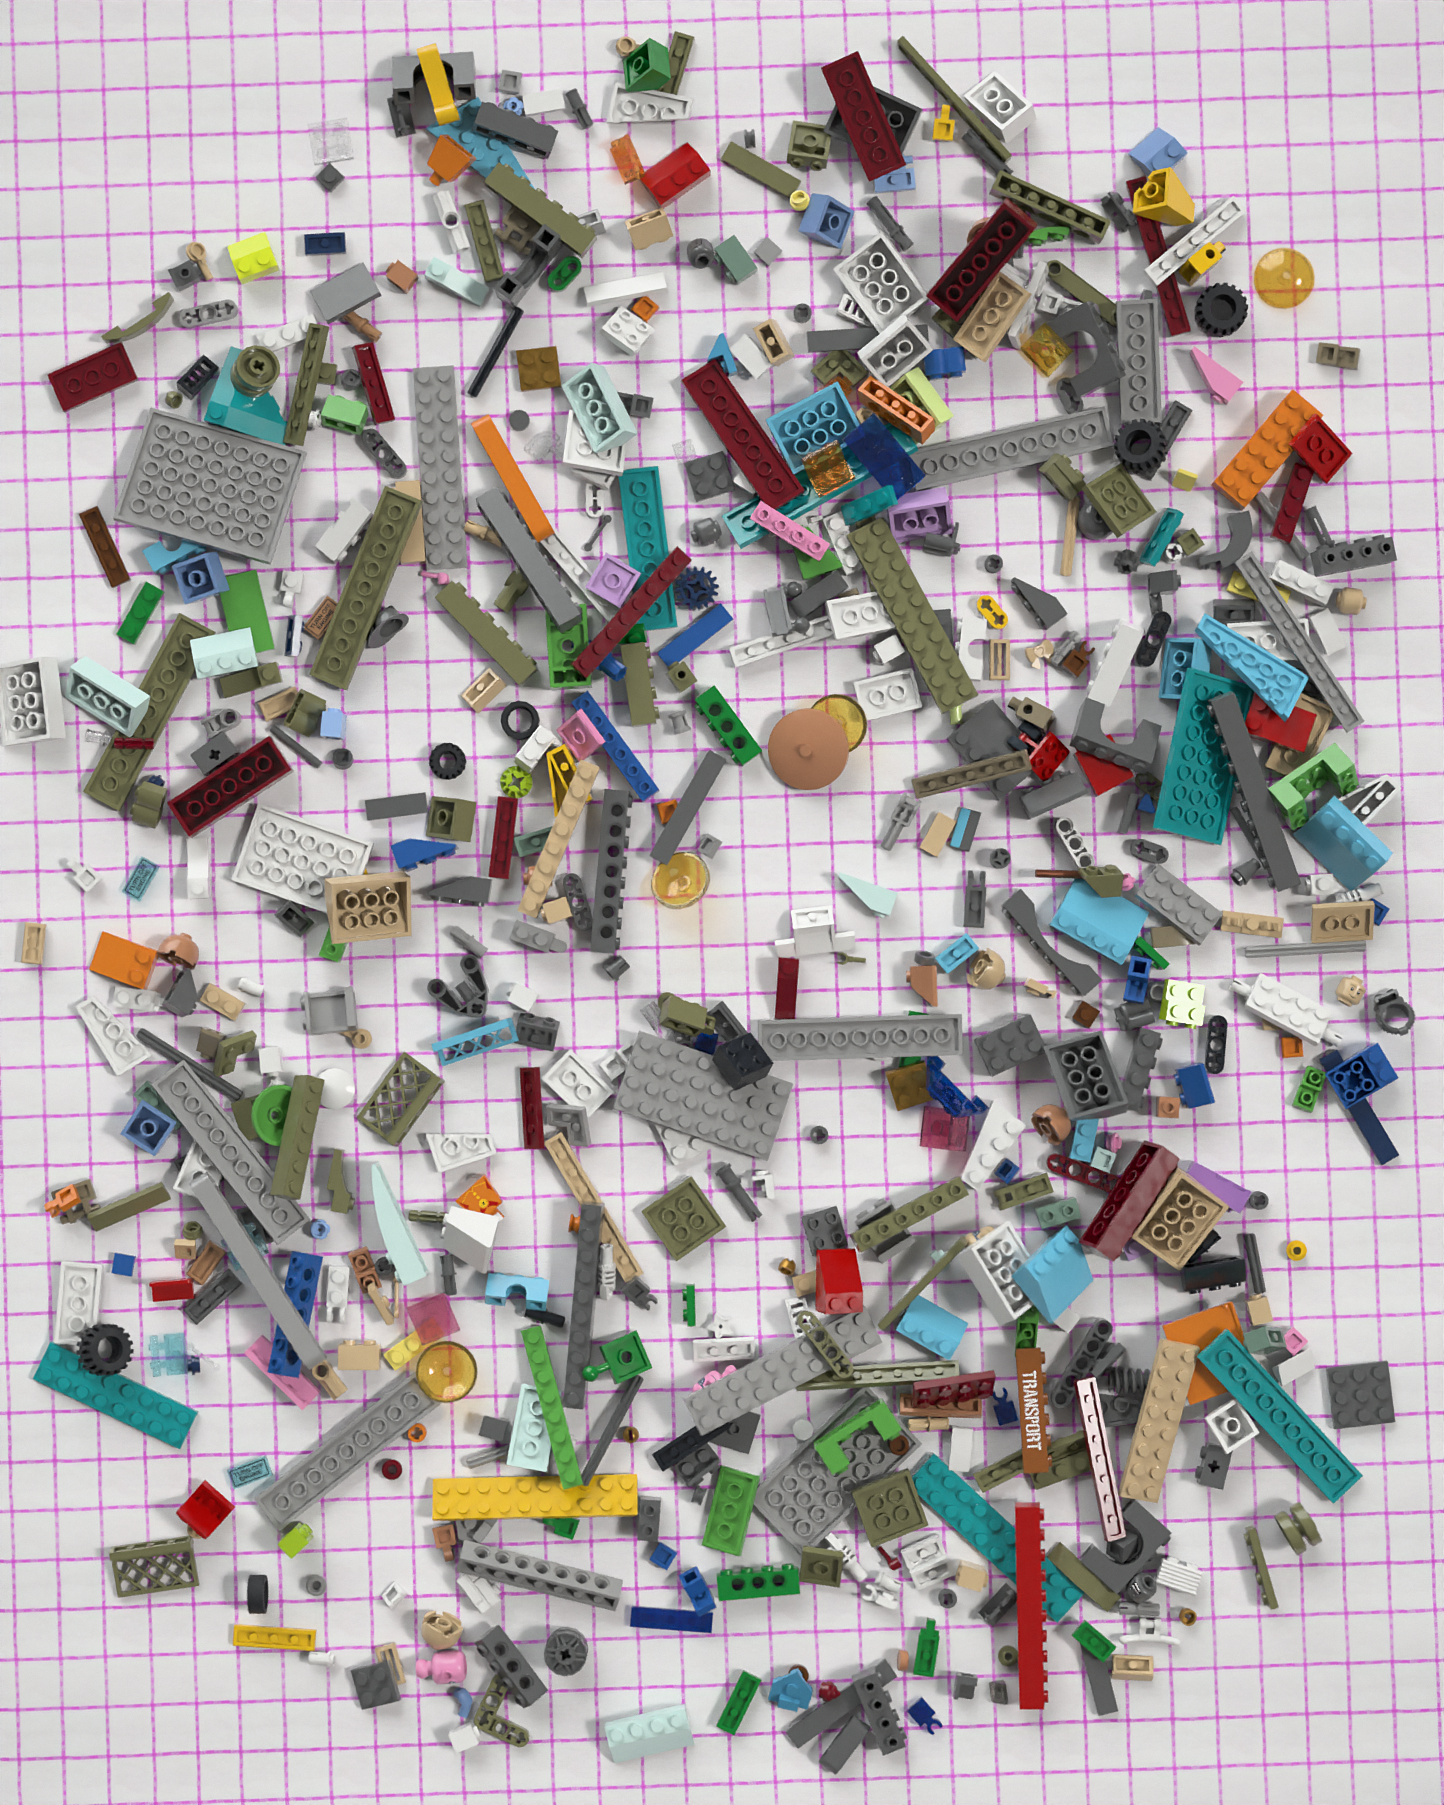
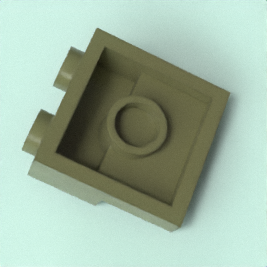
(808, 146)

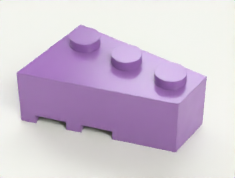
(1225, 1189)

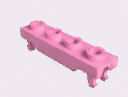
(789, 531)

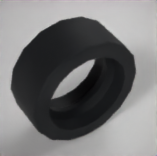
(522, 705)
(257, 1594)

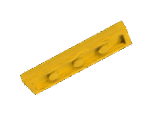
(274, 1637)

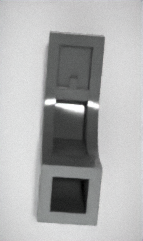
(1240, 537)

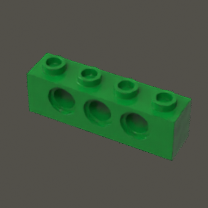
(714, 697)
(748, 1590)

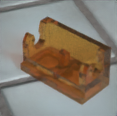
(627, 159)

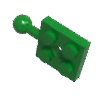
(612, 1354)

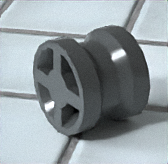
(1002, 859)

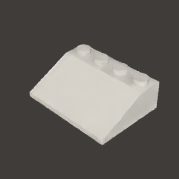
(882, 282)
(31, 702)
(990, 1267)

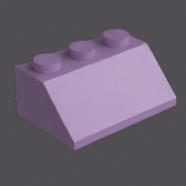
(920, 514)

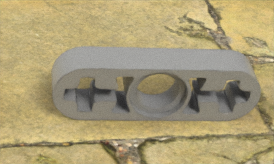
(195, 322)

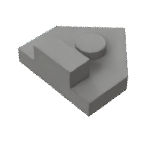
(474, 1529)

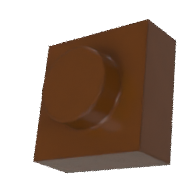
(1085, 1014)

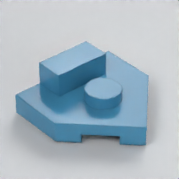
(791, 1691)

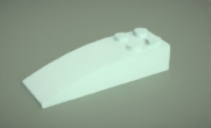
(395, 1231)

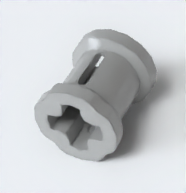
(679, 722)

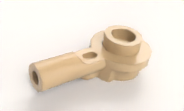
(625, 46)
(196, 252)
(360, 1038)

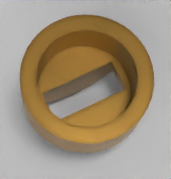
(787, 1267)
(635, 1432)
(1188, 1622)

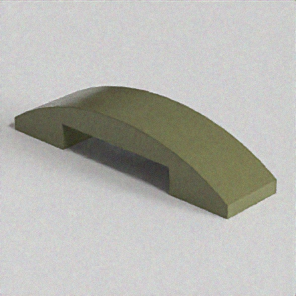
(161, 305)
(1083, 1577)

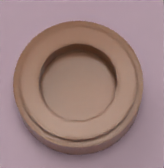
(902, 1660)

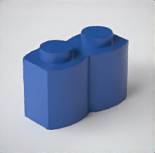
(945, 362)

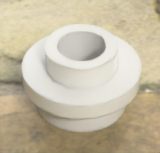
(315, 419)

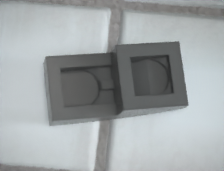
(637, 404)

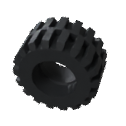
(1228, 294)
(1130, 435)
(89, 1349)

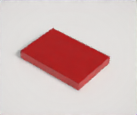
(1320, 448)

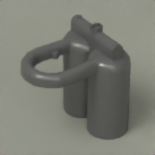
(941, 544)
(1133, 1015)

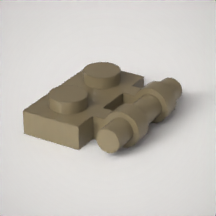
(521, 225)
(86, 1193)

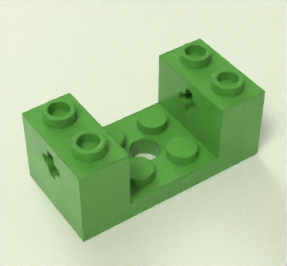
(561, 672)
(1291, 790)
(830, 1449)

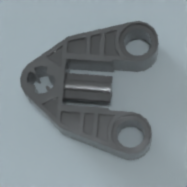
(450, 1000)

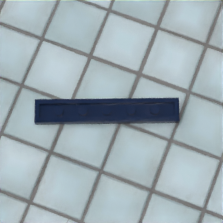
(1365, 1119)

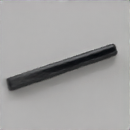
(495, 352)

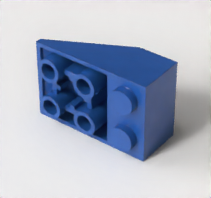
(415, 851)
(1361, 1075)

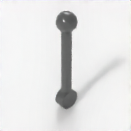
(588, 546)

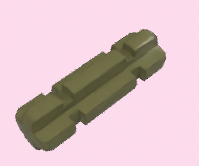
(426, 1216)

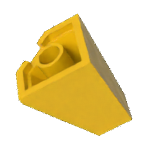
(1164, 199)

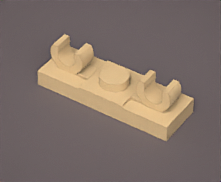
(1251, 924)

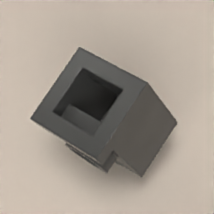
(184, 282)

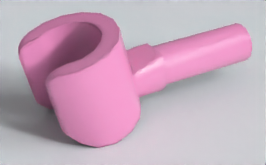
(443, 579)

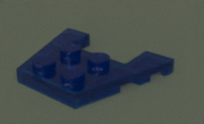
(948, 1094)

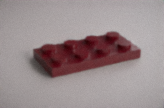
(92, 377)
(953, 1389)

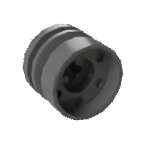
(559, 1641)

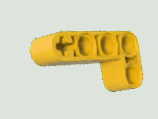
(438, 84)

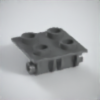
(824, 1230)

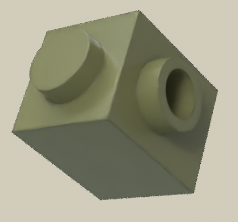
(688, 677)

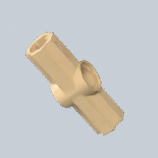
(330, 1381)

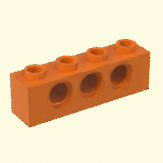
(896, 410)

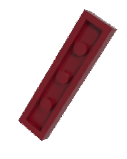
(373, 383)
(1291, 503)
(503, 837)
(531, 1108)

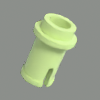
(956, 715)

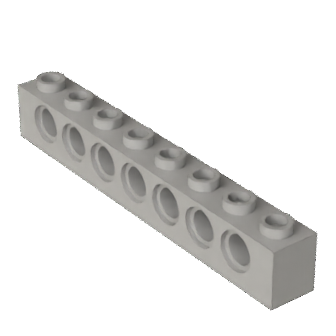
(539, 1575)

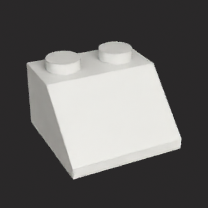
(1231, 1425)

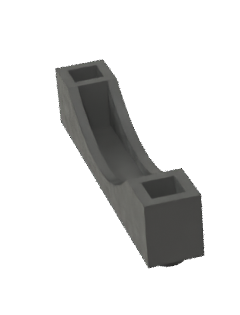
(1023, 912)

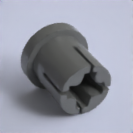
(616, 968)

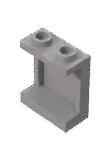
(329, 1012)
(892, 1245)

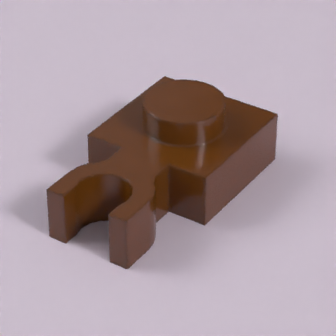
(1076, 661)

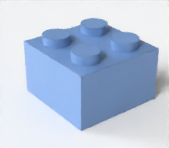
(200, 577)

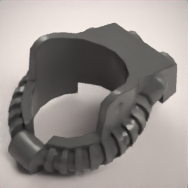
(1389, 1000)

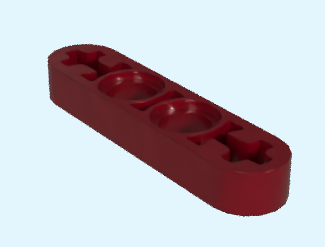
(1084, 1172)

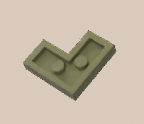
(842, 363)
(230, 1049)

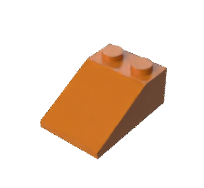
(124, 960)

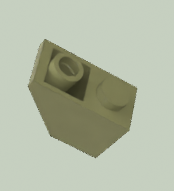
(1104, 880)

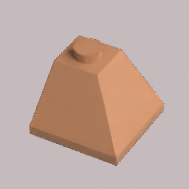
(924, 982)

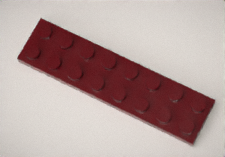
(742, 435)

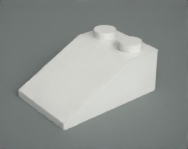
(1001, 107)

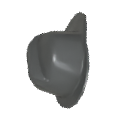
(386, 625)

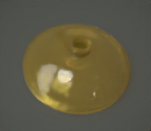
(1276, 289)
(849, 712)
(669, 880)
(442, 1386)

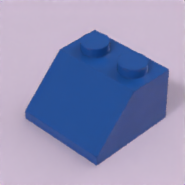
(1194, 1085)

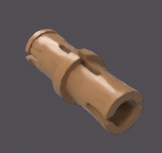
(363, 326)

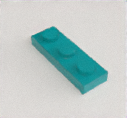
(869, 505)
(1161, 537)

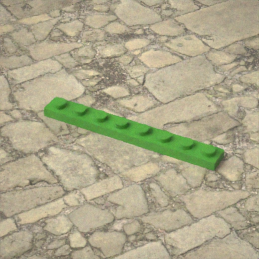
(552, 1407)

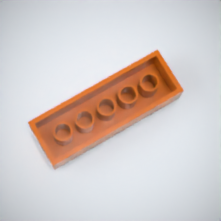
(1264, 451)

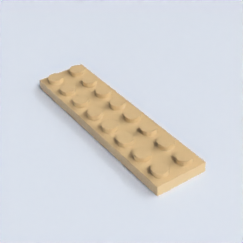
(1158, 1420)

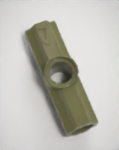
(514, 588)

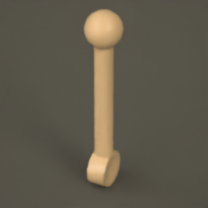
(396, 1310)

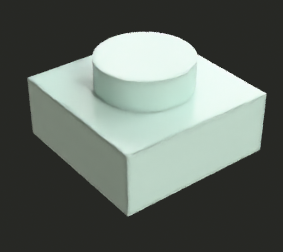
(1103, 1159)
(936, 1256)

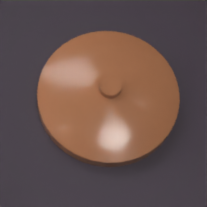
(808, 749)

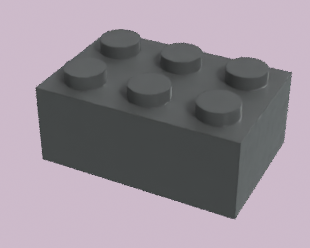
(1010, 1045)

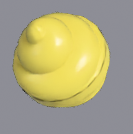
(799, 200)

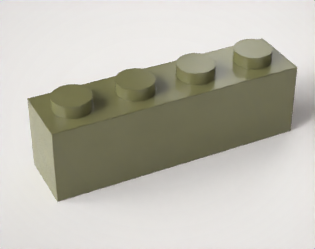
(638, 684)

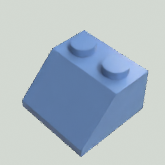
(1158, 152)
(826, 220)
(148, 1128)

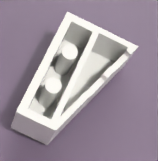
(345, 531)
(1370, 798)

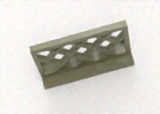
(413, 1111)
(152, 1549)

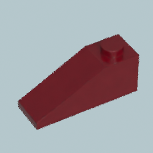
(786, 988)

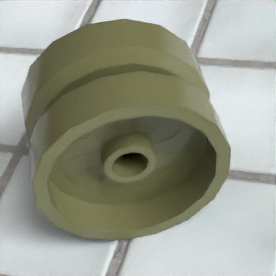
(255, 371)
(1298, 1528)

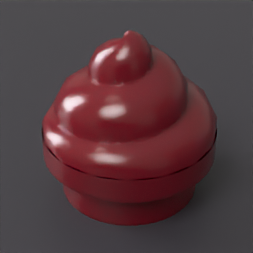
(828, 1691)

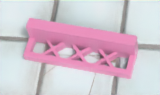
(299, 1389)

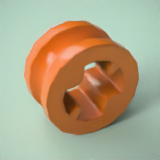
(574, 1224)
(421, 1437)

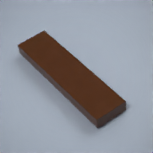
(105, 547)

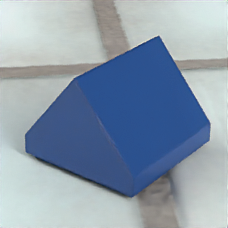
(1146, 805)
(1007, 1171)

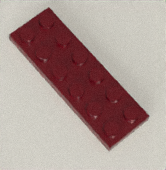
(863, 116)

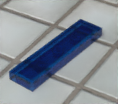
(670, 1619)

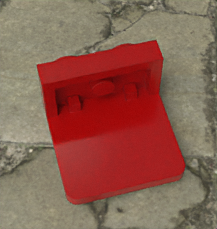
(205, 1510)

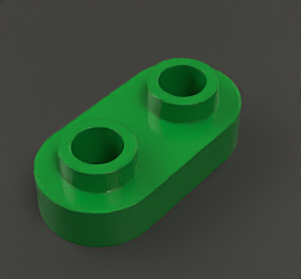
(563, 273)

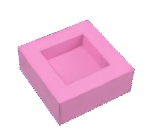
(1294, 1341)

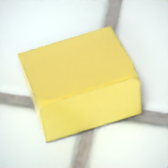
(1184, 480)

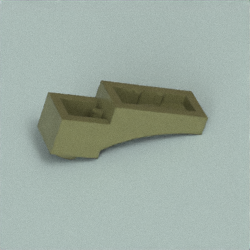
(251, 680)
(342, 1199)

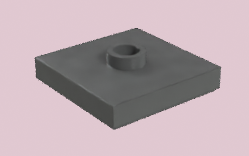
(740, 1434)

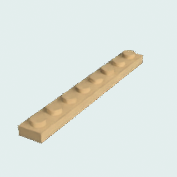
(558, 838)
(585, 1191)

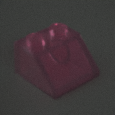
(943, 1130)

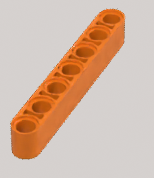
(512, 478)

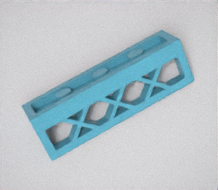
(468, 1036)

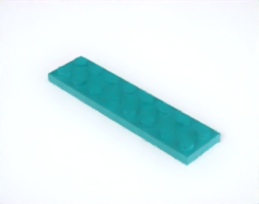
(647, 539)
(116, 1396)

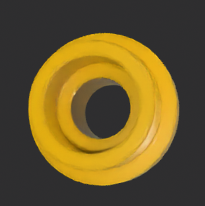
(1289, 1250)

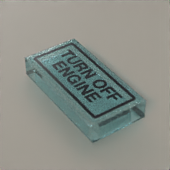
(141, 878)
(249, 1472)

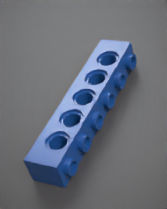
(617, 748)
(301, 1289)

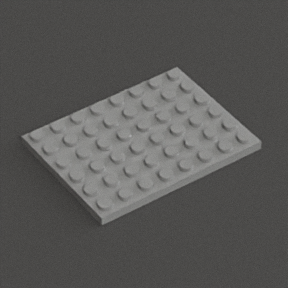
(210, 486)

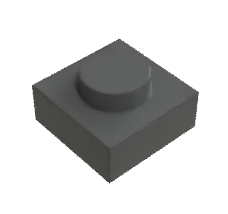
(330, 177)

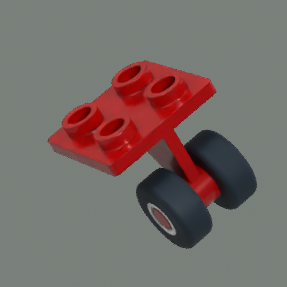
(1046, 755)

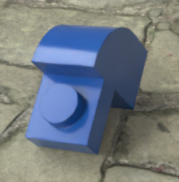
(1137, 980)
(698, 1591)

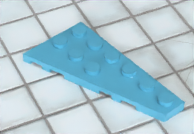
(484, 148)
(1263, 672)

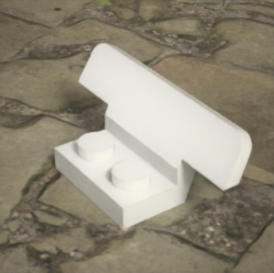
(814, 934)

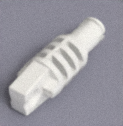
(1359, 894)
(606, 1272)
(849, 1559)

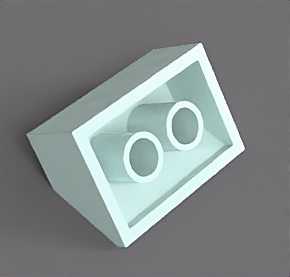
(224, 653)

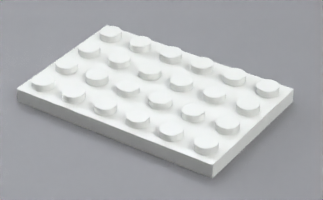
(296, 856)

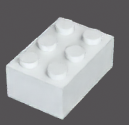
(895, 351)

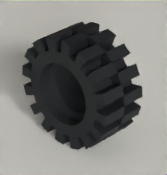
(456, 770)

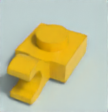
(943, 127)

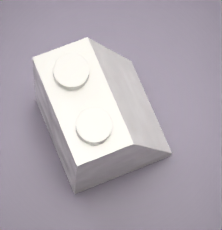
(470, 1236)

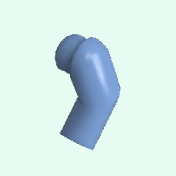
(465, 1700)

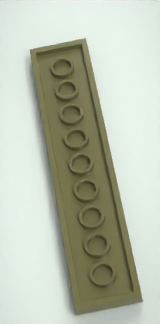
(366, 588)
(912, 615)
(165, 686)

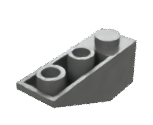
(1044, 606)
(467, 889)

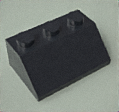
(1213, 1274)

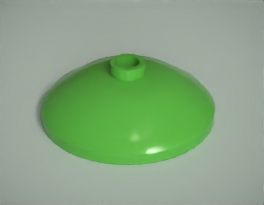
(270, 1100)

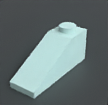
(456, 281)
(873, 896)

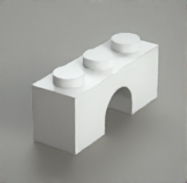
(1292, 578)
(970, 630)

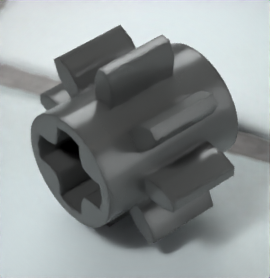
(1126, 561)

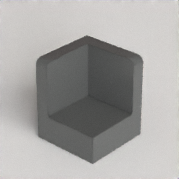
(493, 1428)
(1124, 1547)
(964, 1685)

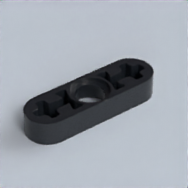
(1154, 623)
(1211, 1028)

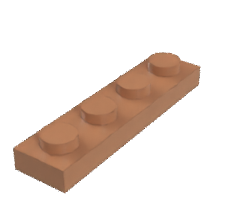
(967, 1409)

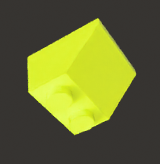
(253, 258)

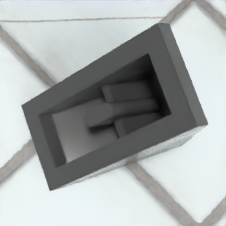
(294, 918)

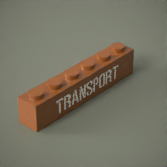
(1031, 1408)

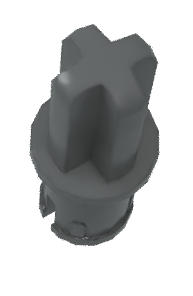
(579, 108)
(448, 1274)

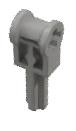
(901, 817)

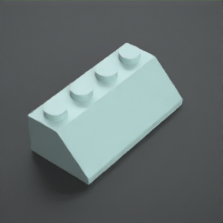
(599, 408)
(106, 695)
(649, 1733)

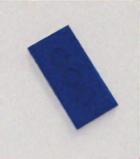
(883, 456)

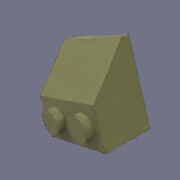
(451, 819)

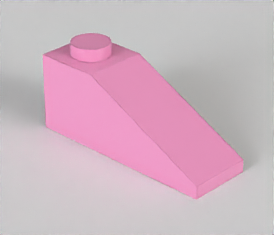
(1217, 379)

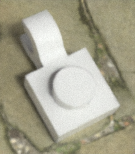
(292, 585)
(85, 876)
(885, 1599)

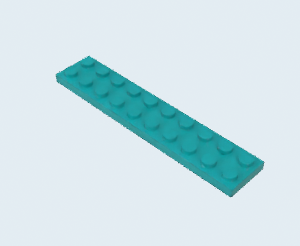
(747, 531)
(1279, 1416)
(988, 1531)

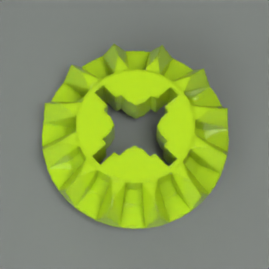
(513, 791)

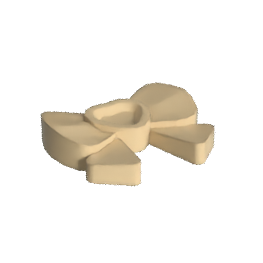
(1044, 649)

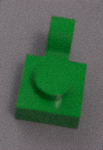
(563, 1526)

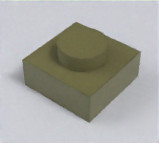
(327, 374)
(1190, 542)

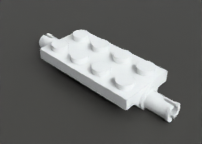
(1287, 1009)

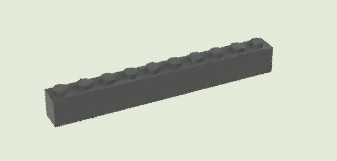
(1254, 791)
(583, 1304)

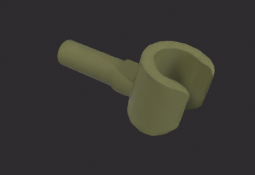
(851, 959)

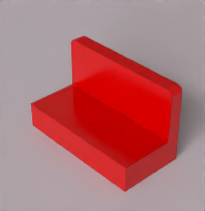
(172, 1289)

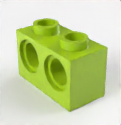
(296, 1539)

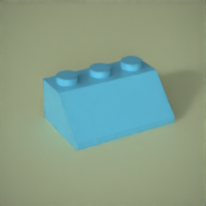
(1178, 656)
(932, 1327)

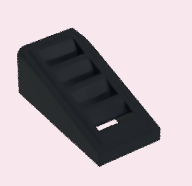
(196, 388)

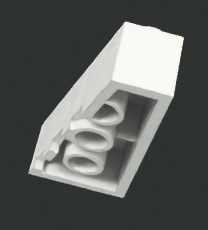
(1115, 662)
(991, 1144)

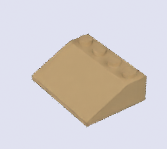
(369, 906)
(1179, 1219)

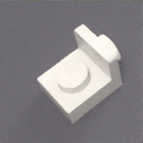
(1320, 884)
(768, 1186)

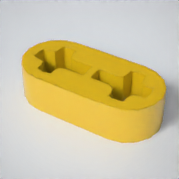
(995, 609)

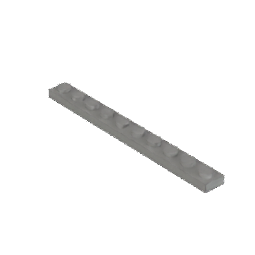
(1299, 642)

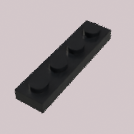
(685, 1445)

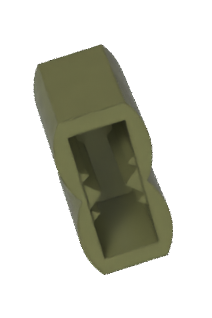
(305, 713)
(148, 804)

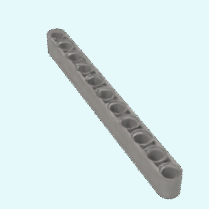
(258, 1271)

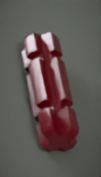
(134, 743)

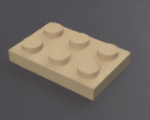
(1342, 921)

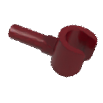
(894, 1564)

